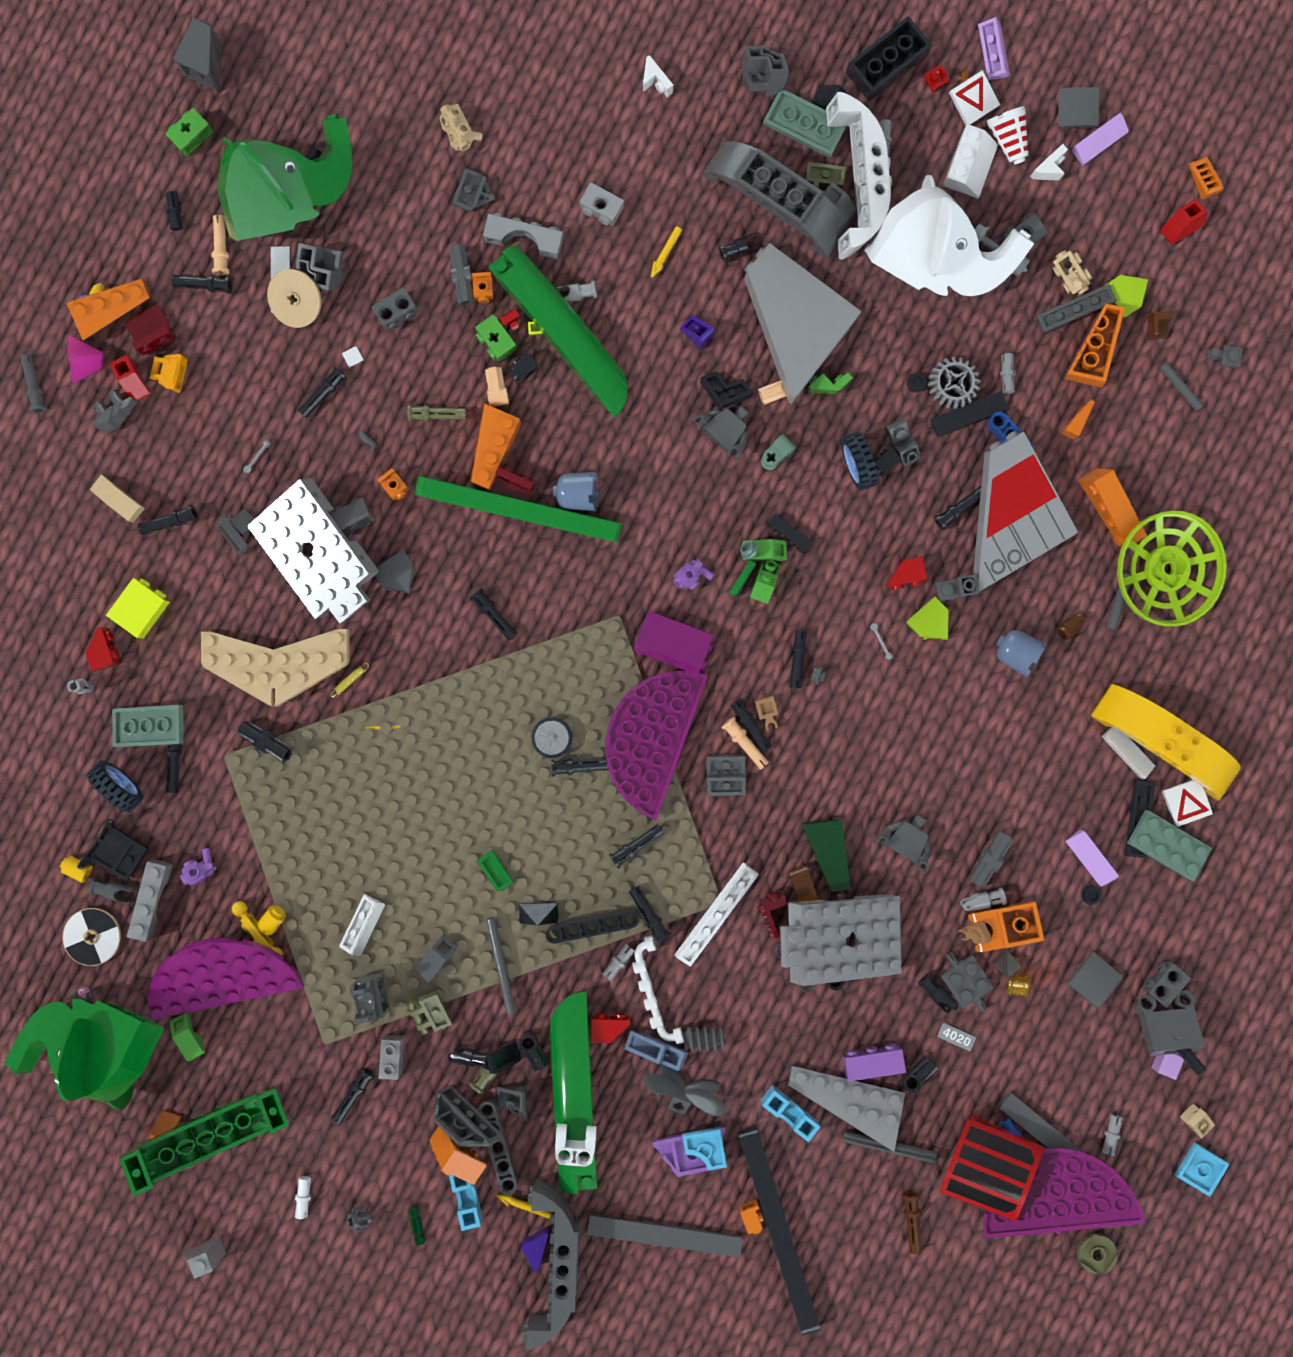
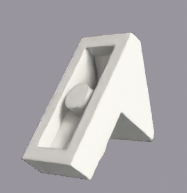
(654, 74)
(1049, 168)

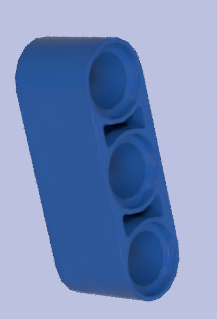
(1006, 426)

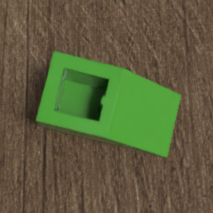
(765, 581)

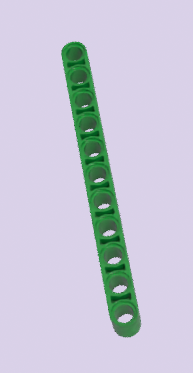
(518, 508)

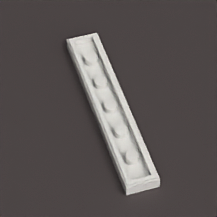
(716, 914)

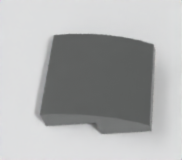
(1079, 107)
(726, 774)
(1095, 980)

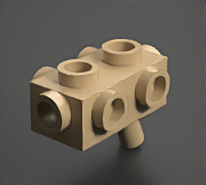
(457, 127)
(1075, 278)

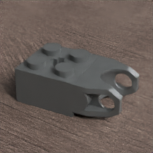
(370, 998)

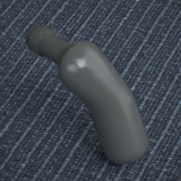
(366, 439)

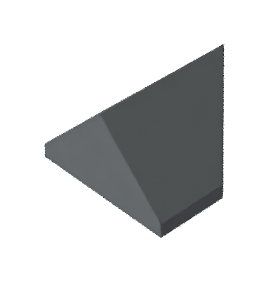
(514, 1099)

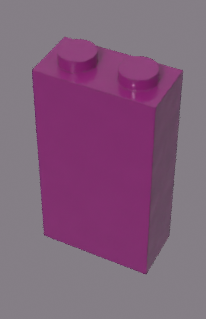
(674, 643)

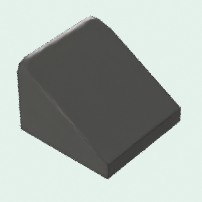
(242, 521)

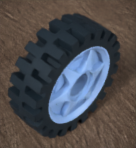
(859, 460)
(115, 786)

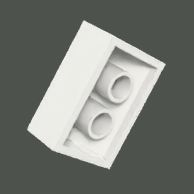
(971, 161)

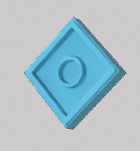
(1202, 1169)

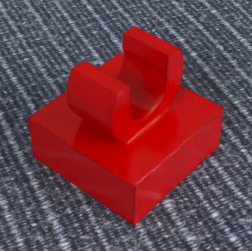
(936, 78)
(509, 318)

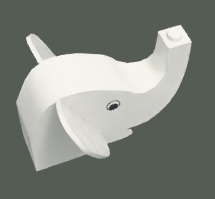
(935, 246)

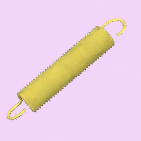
(349, 680)

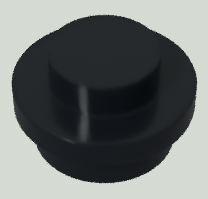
(1091, 895)

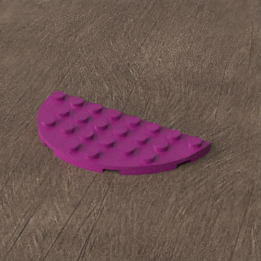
(649, 735)
(218, 974)
(1067, 1195)

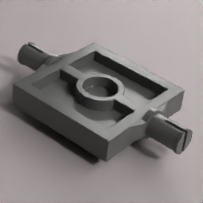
(966, 981)

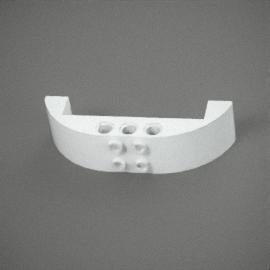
(869, 169)

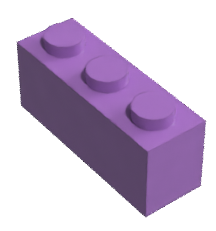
(873, 1062)

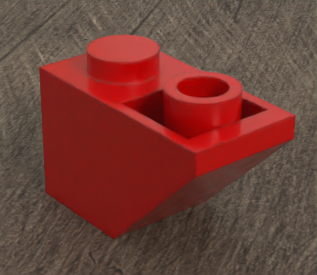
(1184, 221)
(130, 378)
(908, 572)
(101, 650)
(607, 1028)

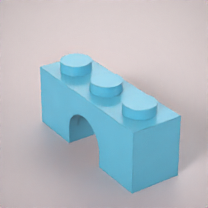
(792, 1113)
(469, 1207)

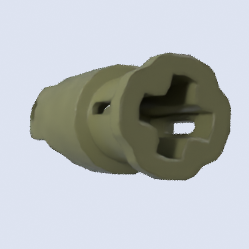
(482, 1080)

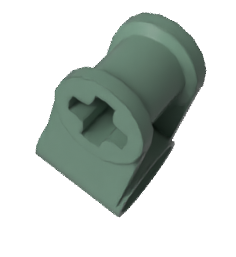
(779, 451)

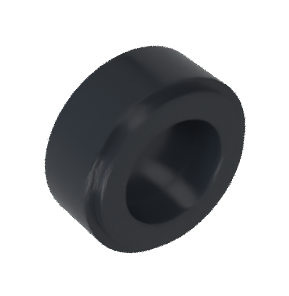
(916, 382)

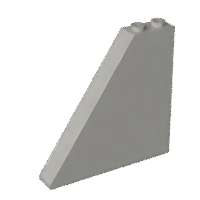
(797, 315)

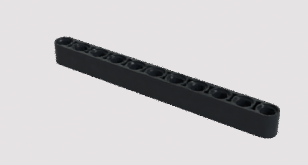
(779, 1231)

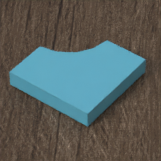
(707, 1146)

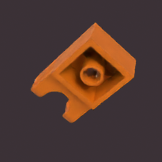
(1003, 928)

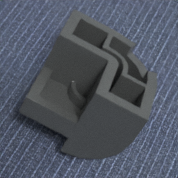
(764, 70)
(321, 265)

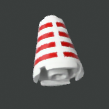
(1011, 134)

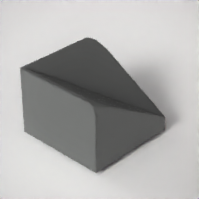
(1006, 964)

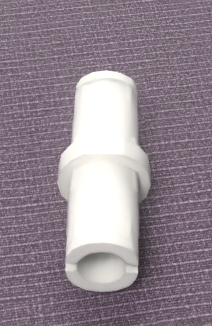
(302, 1197)

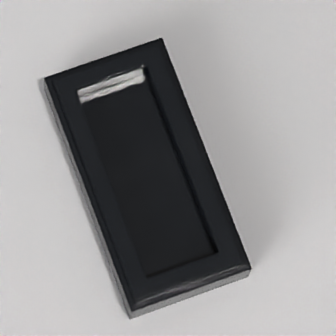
(503, 1058)

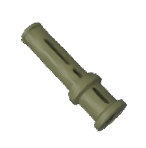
(460, 413)

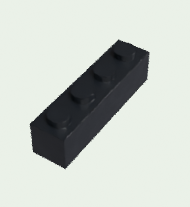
(789, 533)

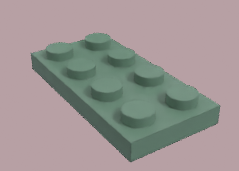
(803, 123)
(147, 726)
(1169, 845)

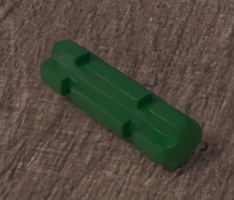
(416, 1225)

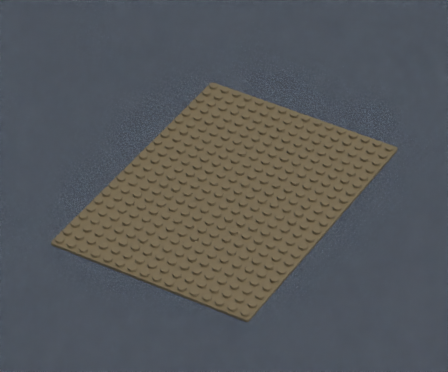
(423, 801)

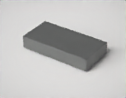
(232, 536)

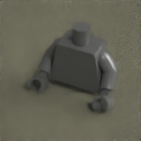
(725, 429)
(908, 841)

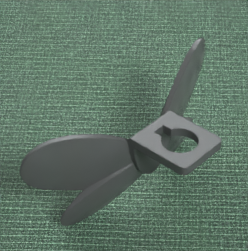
(697, 1093)

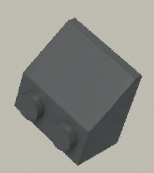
(353, 516)

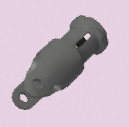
(109, 890)

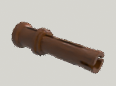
(913, 1213)

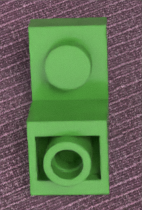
(825, 386)
(770, 550)
(185, 1038)

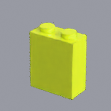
(138, 607)

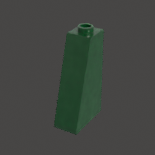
(829, 849)

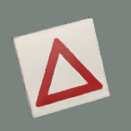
(974, 98)
(1187, 802)

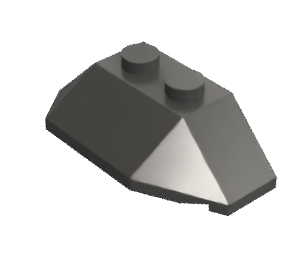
(462, 1120)

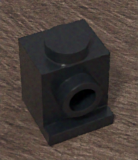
(523, 367)
(886, 461)

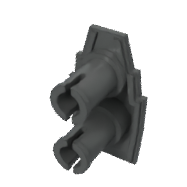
(115, 415)

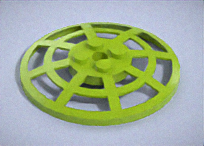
(1180, 568)

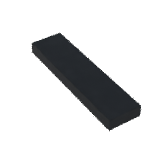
(969, 414)
(1141, 800)

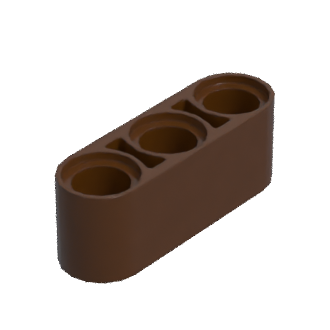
(802, 884)

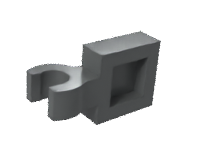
(1228, 356)

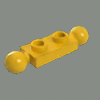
(249, 925)

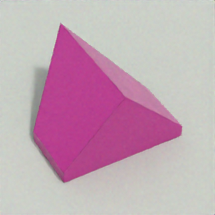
(82, 359)

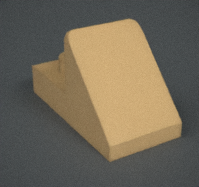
(1197, 1120)

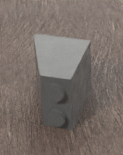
(200, 54)

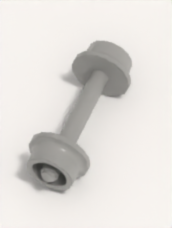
(981, 231)

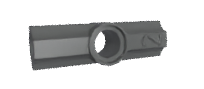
(461, 275)
(991, 859)

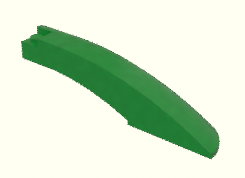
(562, 328)
(573, 1085)

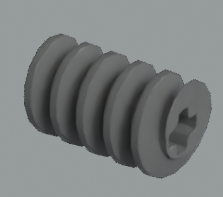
(704, 1038)

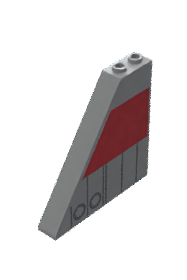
(1016, 511)

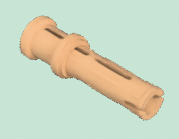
(219, 254)
(739, 735)

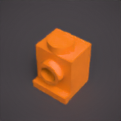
(483, 279)
(390, 477)
(752, 1217)

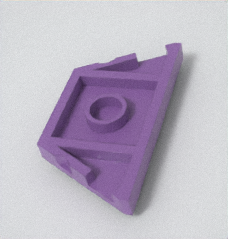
(674, 1154)

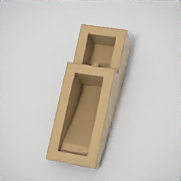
(117, 499)

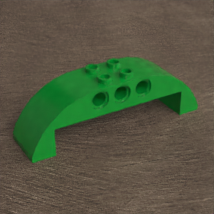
(202, 1138)

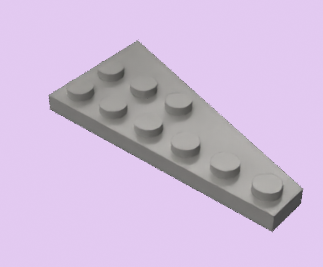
(862, 1105)

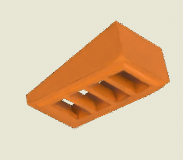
(1202, 187)
(1078, 422)

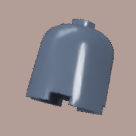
(577, 491)
(1019, 651)

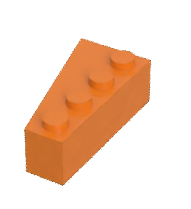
(104, 307)
(1096, 353)
(494, 443)
(1112, 504)

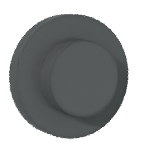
(818, 675)

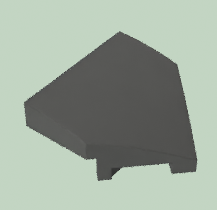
(472, 191)
(396, 573)

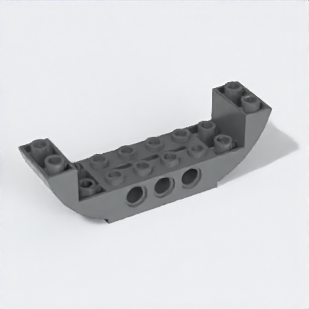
(779, 192)
(563, 1267)

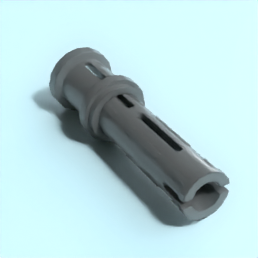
(34, 392)

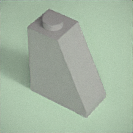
(204, 1256)

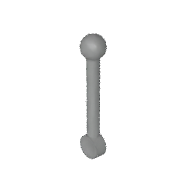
(248, 469)
(888, 655)

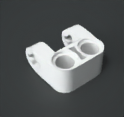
(574, 1147)

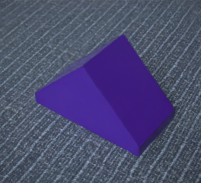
(697, 331)
(534, 1247)

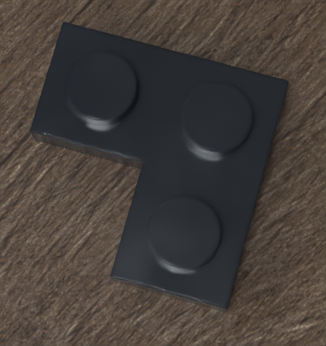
(723, 394)

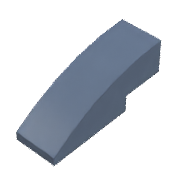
(656, 1050)

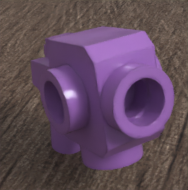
(688, 575)
(198, 872)

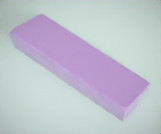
(993, 49)
(1100, 139)
(1091, 858)

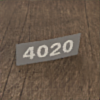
(956, 1037)

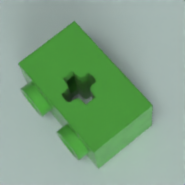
(198, 133)
(492, 328)

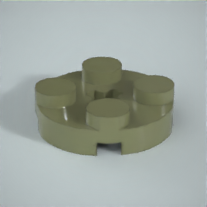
(1092, 1242)

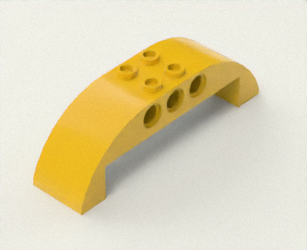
(1168, 739)

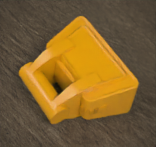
(171, 372)

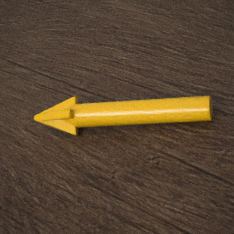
(658, 264)
(508, 1199)

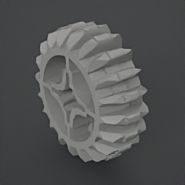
(959, 388)

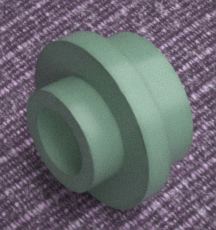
(749, 549)

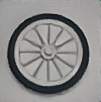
(551, 737)

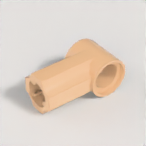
(496, 390)
(772, 392)

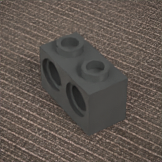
(392, 304)
(1171, 987)

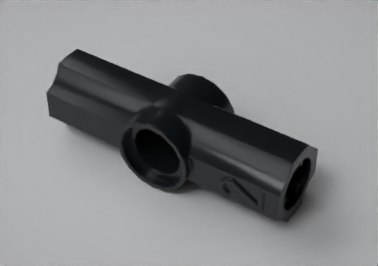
(265, 741)

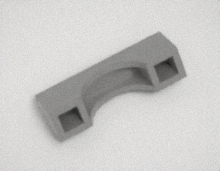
(501, 229)
(144, 915)

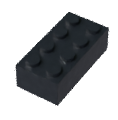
(888, 58)

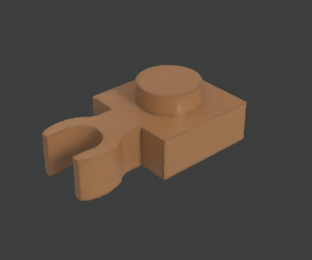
(766, 710)
(977, 932)

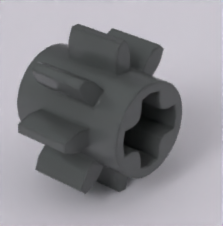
(359, 1219)

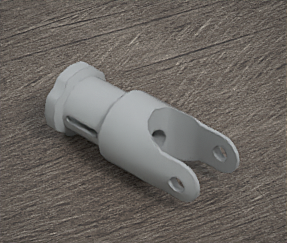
(579, 291)
(984, 900)

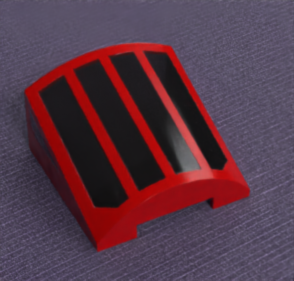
(992, 1168)

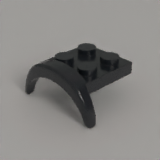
(115, 852)

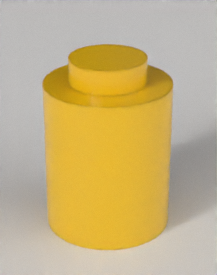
(69, 868)
(271, 920)

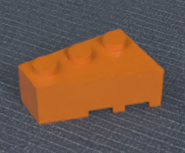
(455, 1159)

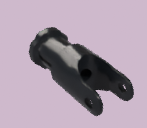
(736, 248)
(938, 993)
(469, 1057)

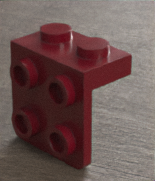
(150, 330)
(512, 485)
(772, 901)

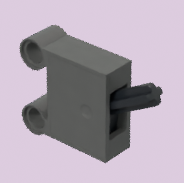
(1172, 1030)

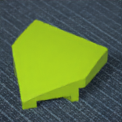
(1128, 292)
(931, 621)

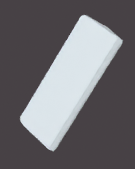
(1129, 752)
(362, 925)

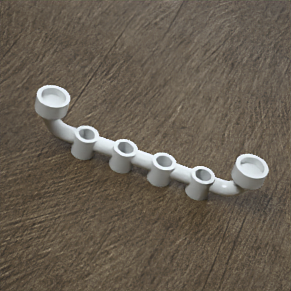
(646, 986)

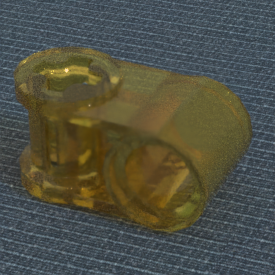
(1019, 985)

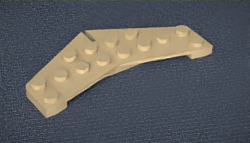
(277, 673)

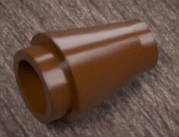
(1069, 627)

